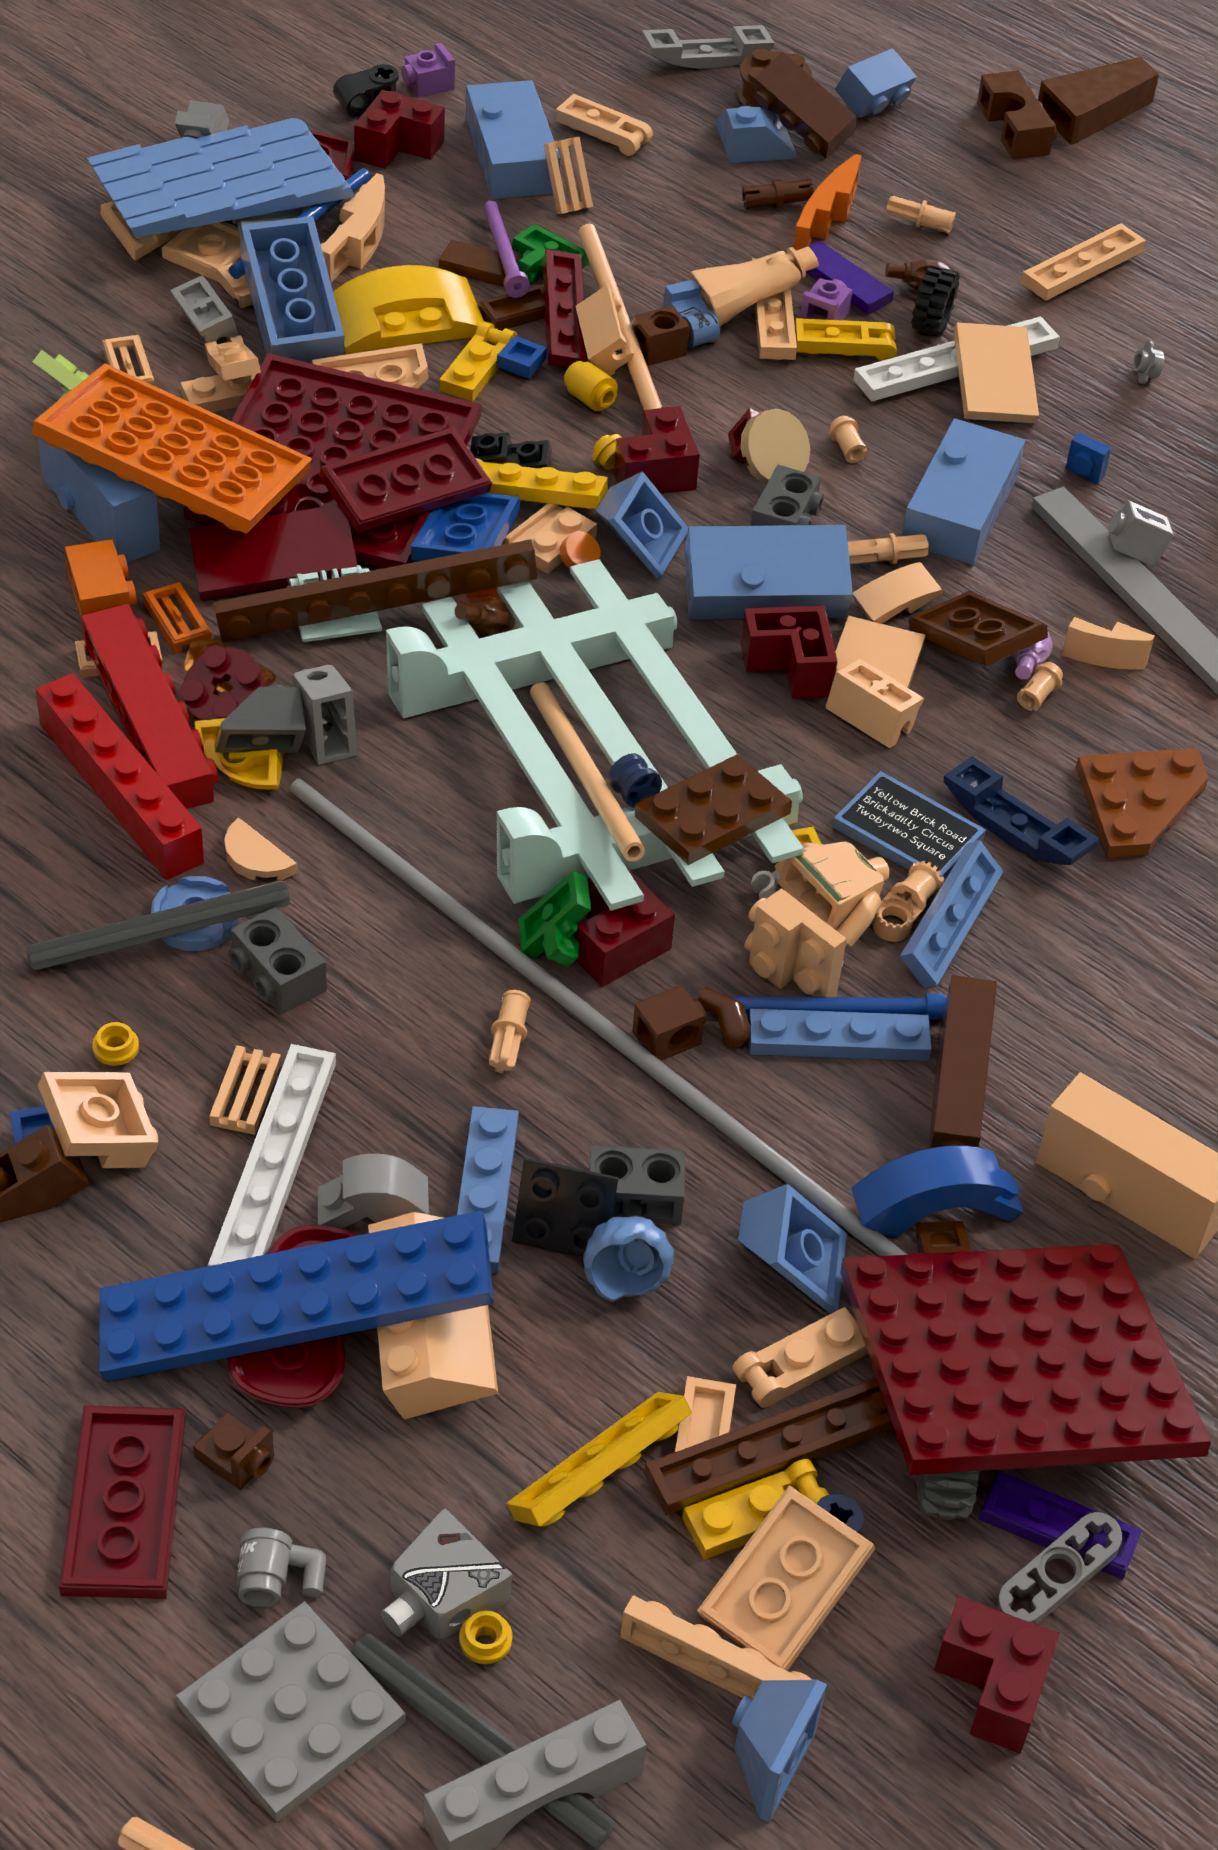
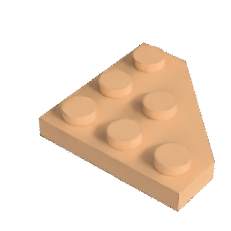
(396, 365)

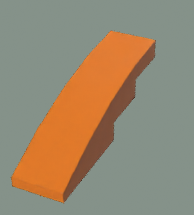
(828, 203)

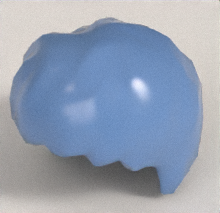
(627, 1258)

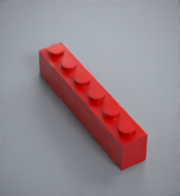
(148, 703)
(120, 776)

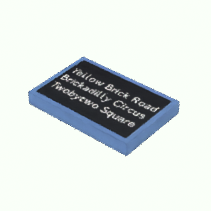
(906, 825)

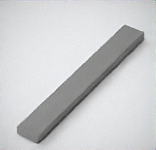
(1132, 583)

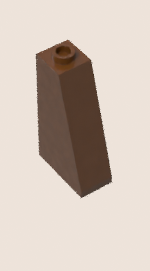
(1097, 97)
(962, 1062)

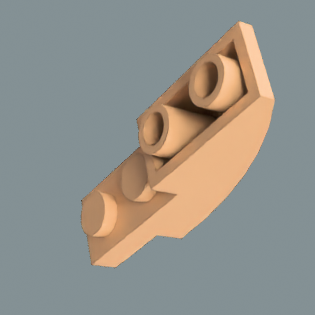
(360, 229)

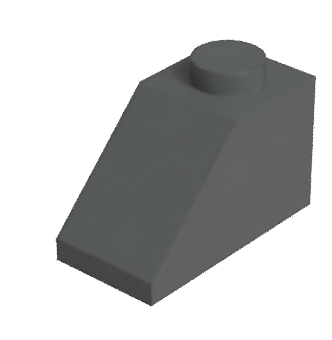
(264, 721)

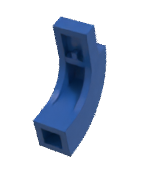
(935, 1181)

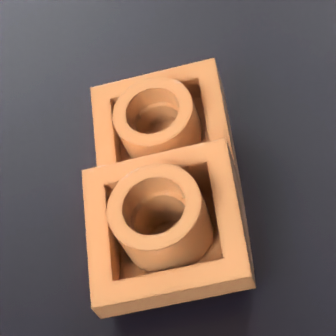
(895, 591)
(1117, 649)

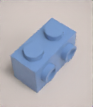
(876, 83)

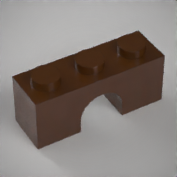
(1026, 124)

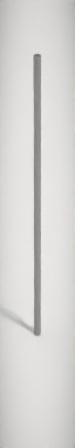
(598, 1023)

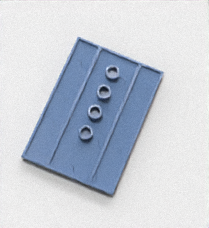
(219, 177)

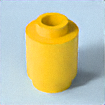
(590, 385)

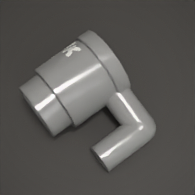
(265, 1564)

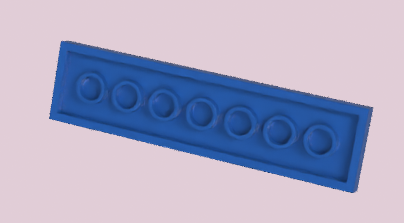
(294, 1296)

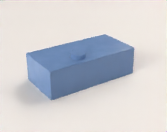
(509, 138)
(291, 289)
(964, 490)
(103, 502)
(766, 568)

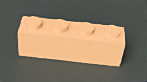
(435, 1358)

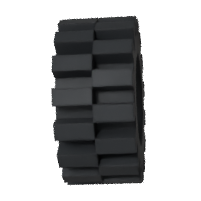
(935, 300)

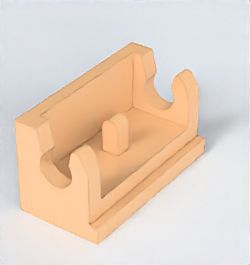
(602, 330)
(873, 702)

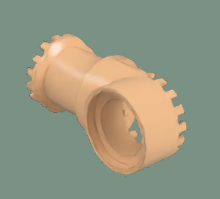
(907, 901)

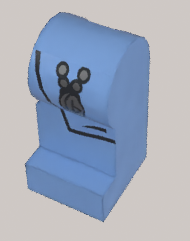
(689, 304)

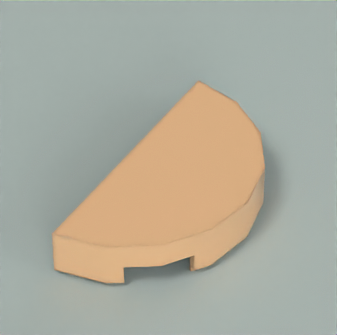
(254, 855)

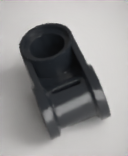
(361, 88)

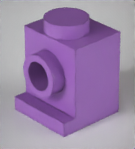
(429, 71)
(827, 295)

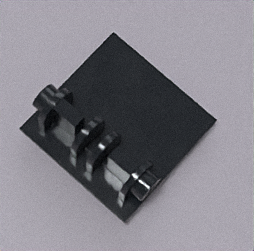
(561, 1206)

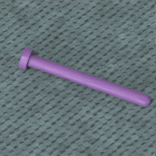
(515, 282)

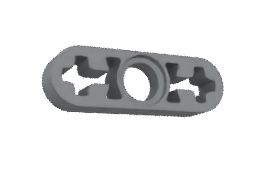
(1096, 1557)

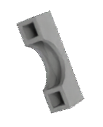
(578, 1758)

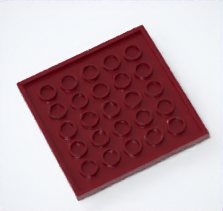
(340, 417)
(1020, 1359)

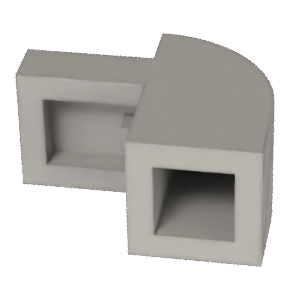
(201, 119)
(372, 1188)

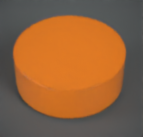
(579, 549)

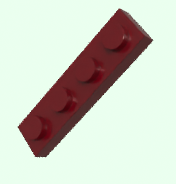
(562, 293)

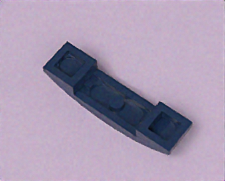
(1013, 821)

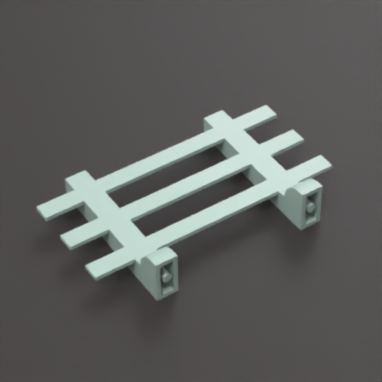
(564, 649)

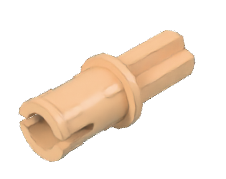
(921, 214)
(509, 1030)

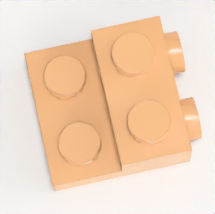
(794, 946)
(99, 1117)

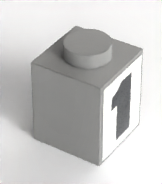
(1140, 533)

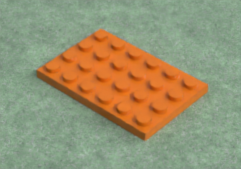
(172, 447)

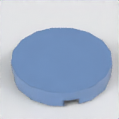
(188, 891)

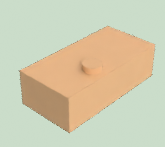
(1133, 1164)

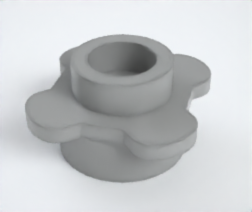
(1148, 362)

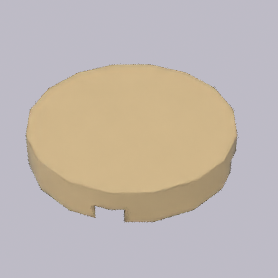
(774, 440)

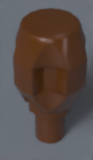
(912, 272)
(486, 616)

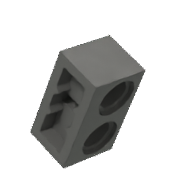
(788, 499)
(278, 960)
(638, 1181)

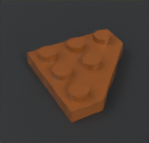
(1139, 795)

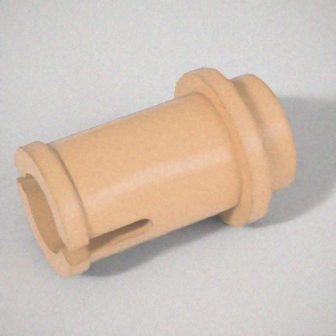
(845, 432)
(1046, 679)

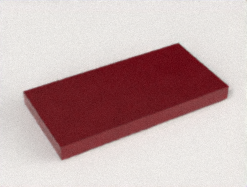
(405, 479)
(271, 551)
(123, 1502)

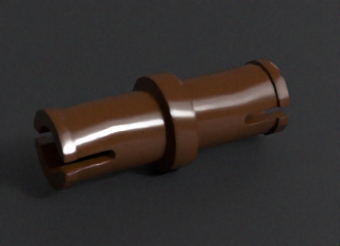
(777, 193)

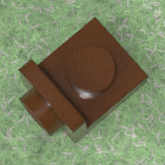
(236, 1450)

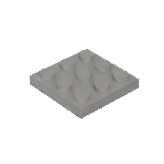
(290, 1710)

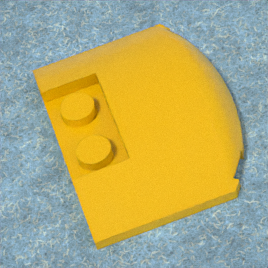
(405, 308)

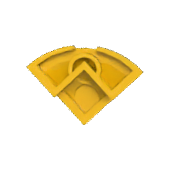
(251, 769)

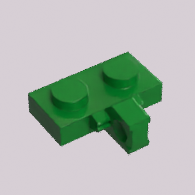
(532, 246)
(553, 921)

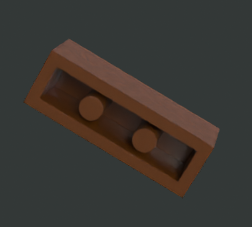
(804, 105)

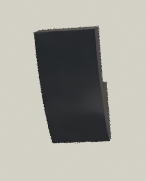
(500, 450)

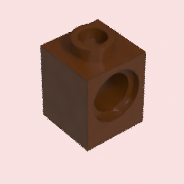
(661, 334)
(669, 1023)

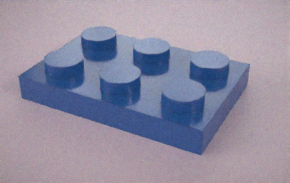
(466, 526)

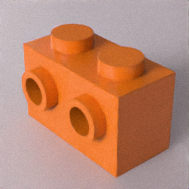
(98, 577)

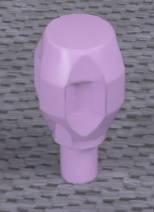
(1031, 656)

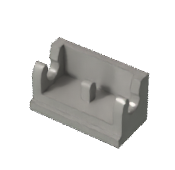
(205, 310)

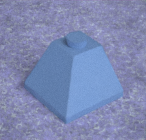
(753, 135)
(643, 522)
(796, 1242)
(775, 1736)

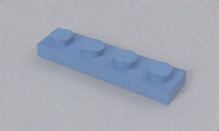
(951, 914)
(839, 1034)
(489, 1172)

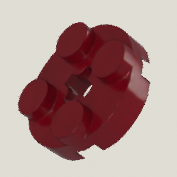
(210, 671)

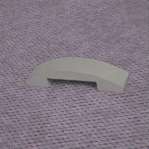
(707, 52)

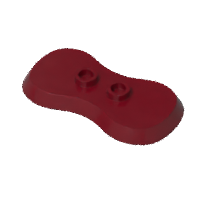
(297, 1372)

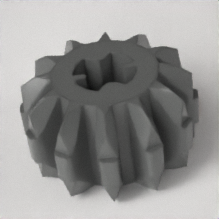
(947, 1494)

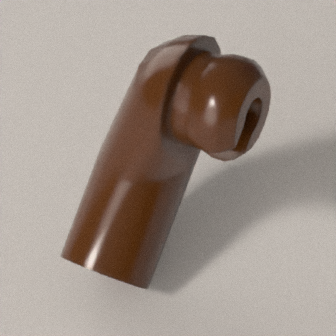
(730, 1014)

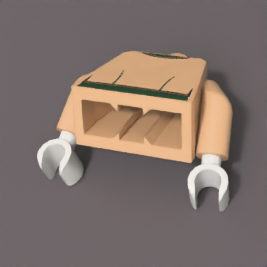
(832, 884)

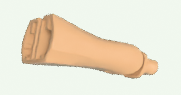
(738, 286)

